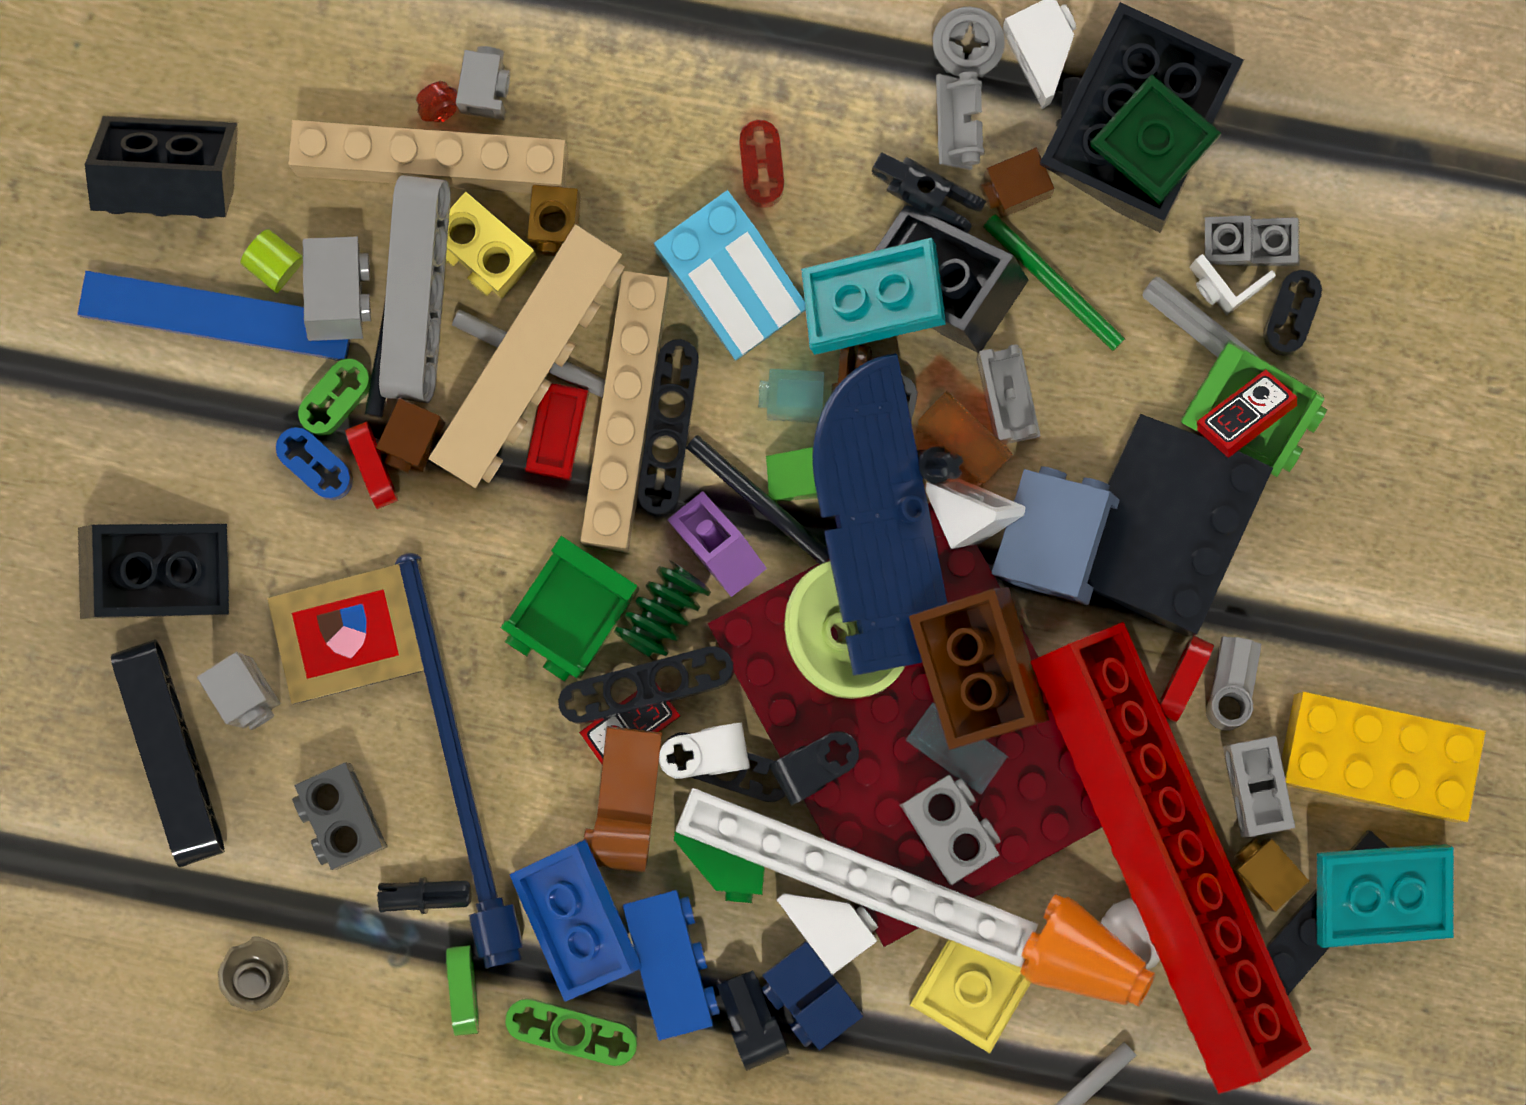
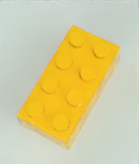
(1381, 757)

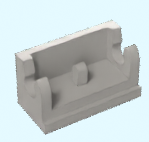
(1008, 394)

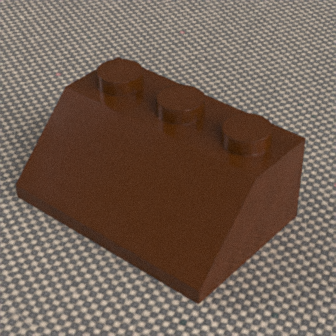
(978, 667)

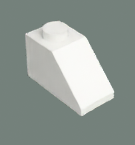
(1041, 43)
(831, 927)

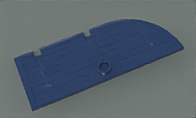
(885, 538)

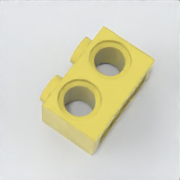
(490, 239)

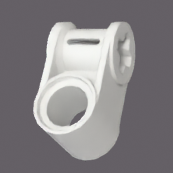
(713, 750)

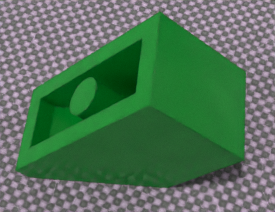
(723, 870)

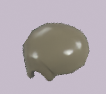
(254, 974)

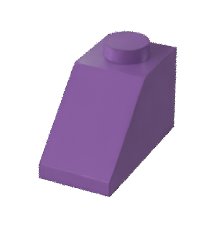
(717, 544)

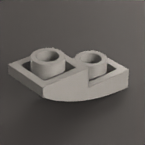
(1252, 241)

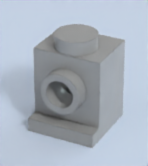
(483, 83)

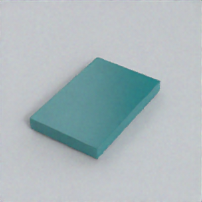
(873, 296)
(1385, 895)

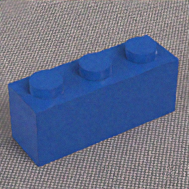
(671, 964)

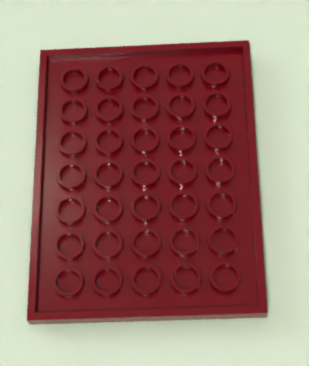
(1030, 802)

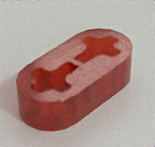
(751, 165)

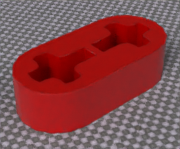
(371, 465)
(1185, 677)

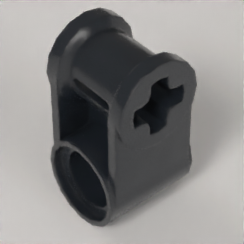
(807, 768)

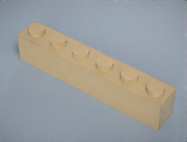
(457, 157)
(526, 355)
(625, 412)

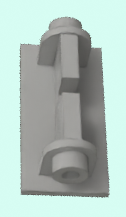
(959, 137)

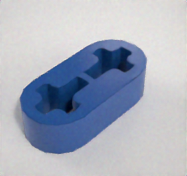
(307, 472)

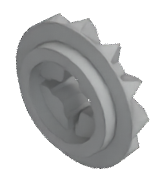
(985, 31)

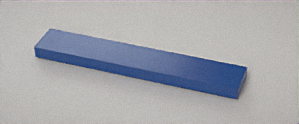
(202, 315)

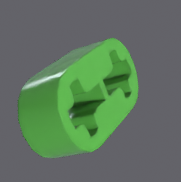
(326, 389)
(462, 990)

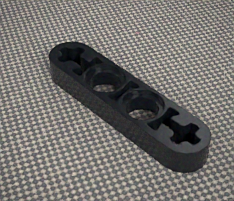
(665, 427)
(645, 680)

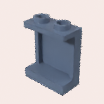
(1057, 536)

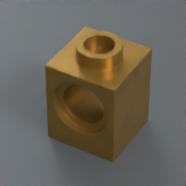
(547, 201)
(1268, 873)

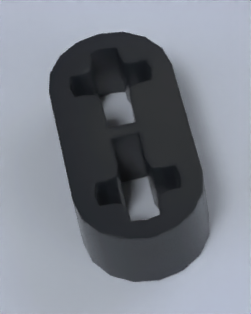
(1302, 317)

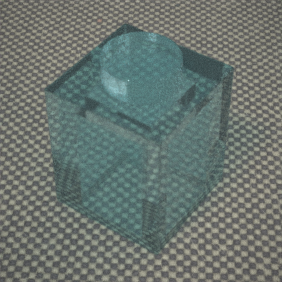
(792, 395)

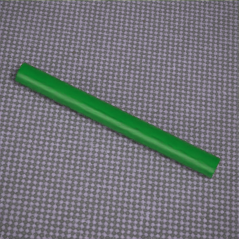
(1054, 282)

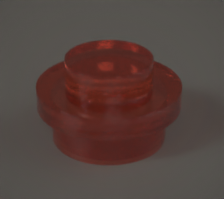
(437, 102)

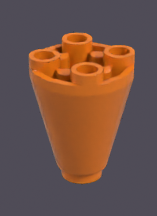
(1084, 957)

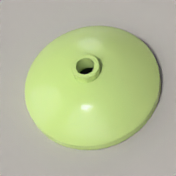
(820, 658)

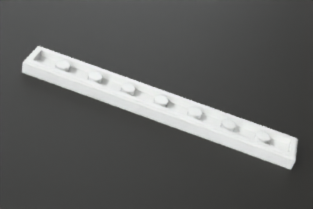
(855, 877)

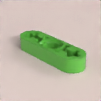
(541, 1012)

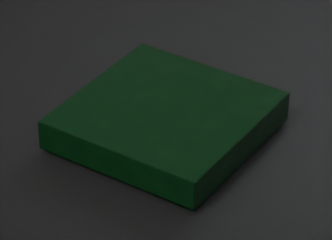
(1155, 139)

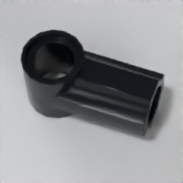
(755, 1030)

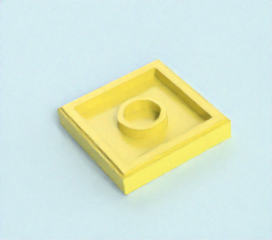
(971, 993)

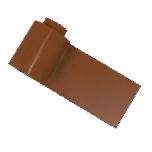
(626, 799)

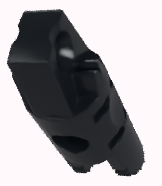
(909, 176)

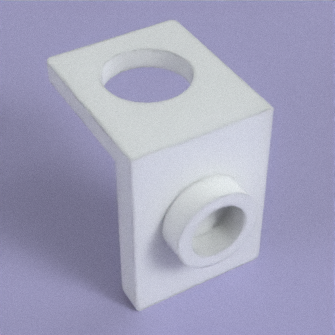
(1216, 290)

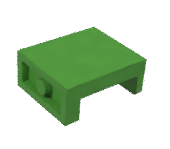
(1279, 442)

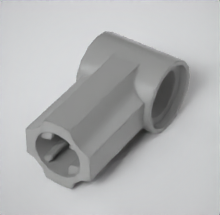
(1235, 679)

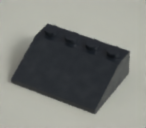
(1124, 59)
(1174, 523)

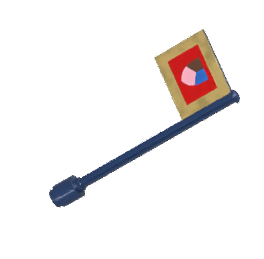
(375, 632)

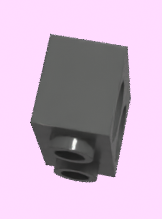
(350, 811)

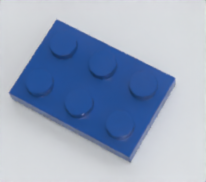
(575, 920)

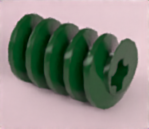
(662, 611)

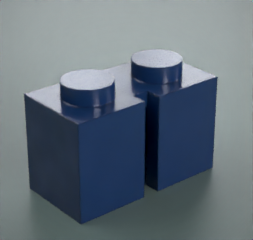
(811, 996)

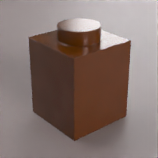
(1016, 183)
(410, 436)

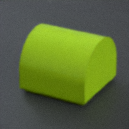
(271, 260)

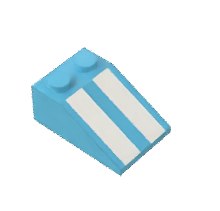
(730, 275)

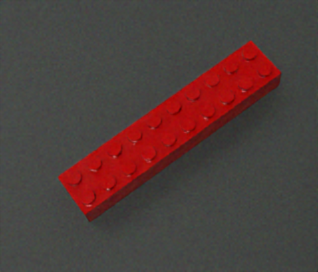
(1171, 858)

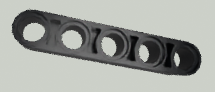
(167, 753)

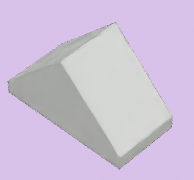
(970, 512)

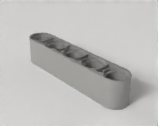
(414, 288)

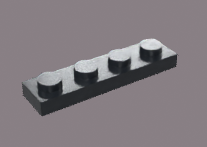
(1295, 945)

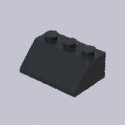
(162, 167)

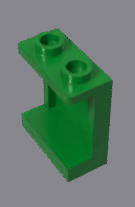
(569, 610)

